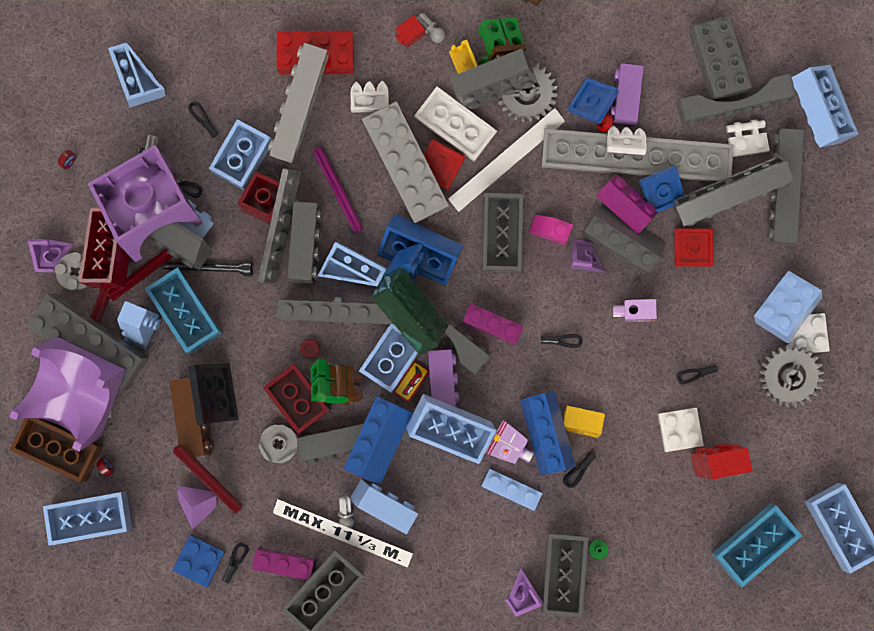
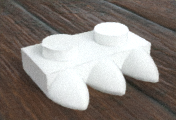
(369, 99)
(626, 141)

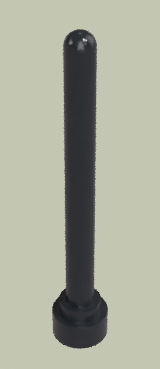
(244, 268)

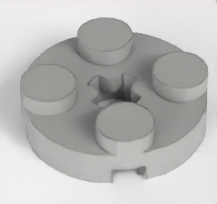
(64, 269)
(268, 441)

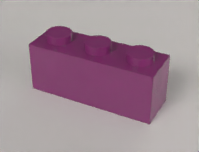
(627, 203)
(492, 324)
(283, 563)

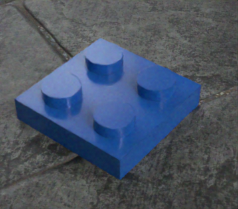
(593, 100)
(662, 188)
(198, 561)

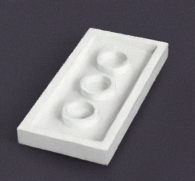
(455, 124)

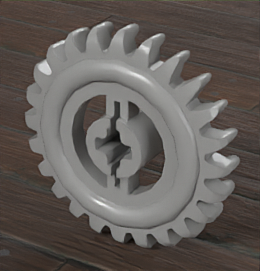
(529, 111)
(784, 393)

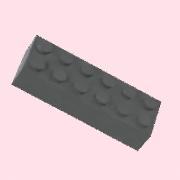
(61, 319)

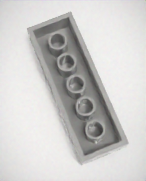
(299, 102)
(405, 162)

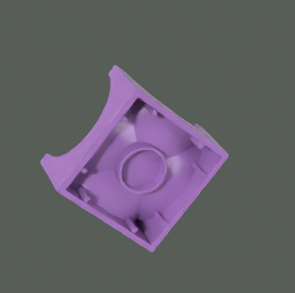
(141, 199)
(72, 390)

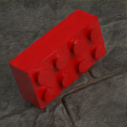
(337, 42)
(721, 461)

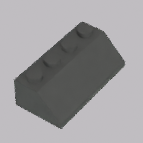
(617, 238)
(182, 244)
(323, 592)

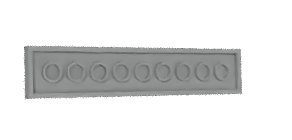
(589, 153)

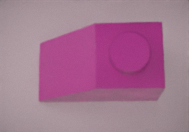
(551, 229)

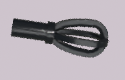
(207, 123)
(195, 195)
(556, 340)
(701, 373)
(583, 466)
(233, 567)

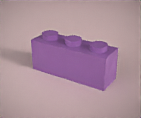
(628, 99)
(442, 376)

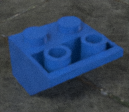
(408, 260)

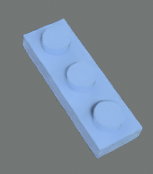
(511, 489)

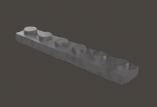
(279, 226)

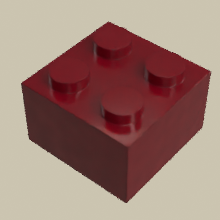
(259, 197)

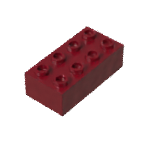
(103, 259)

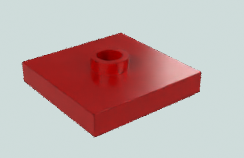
(443, 163)
(693, 247)

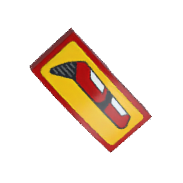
(411, 381)

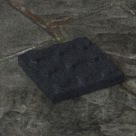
(212, 393)

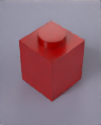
(409, 32)

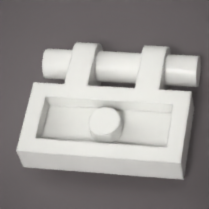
(748, 144)

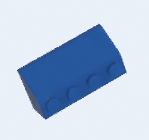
(439, 252)
(547, 433)
(378, 440)

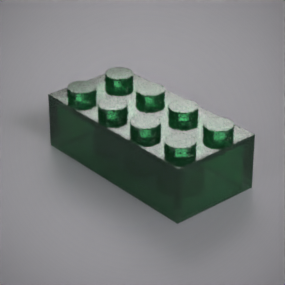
(410, 311)

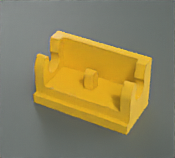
(462, 57)
(583, 421)

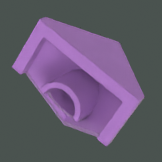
(47, 253)
(584, 257)
(196, 503)
(523, 596)

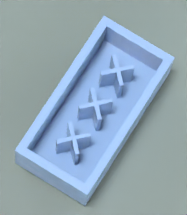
(451, 429)
(87, 518)
(843, 527)

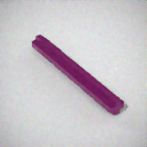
(337, 190)

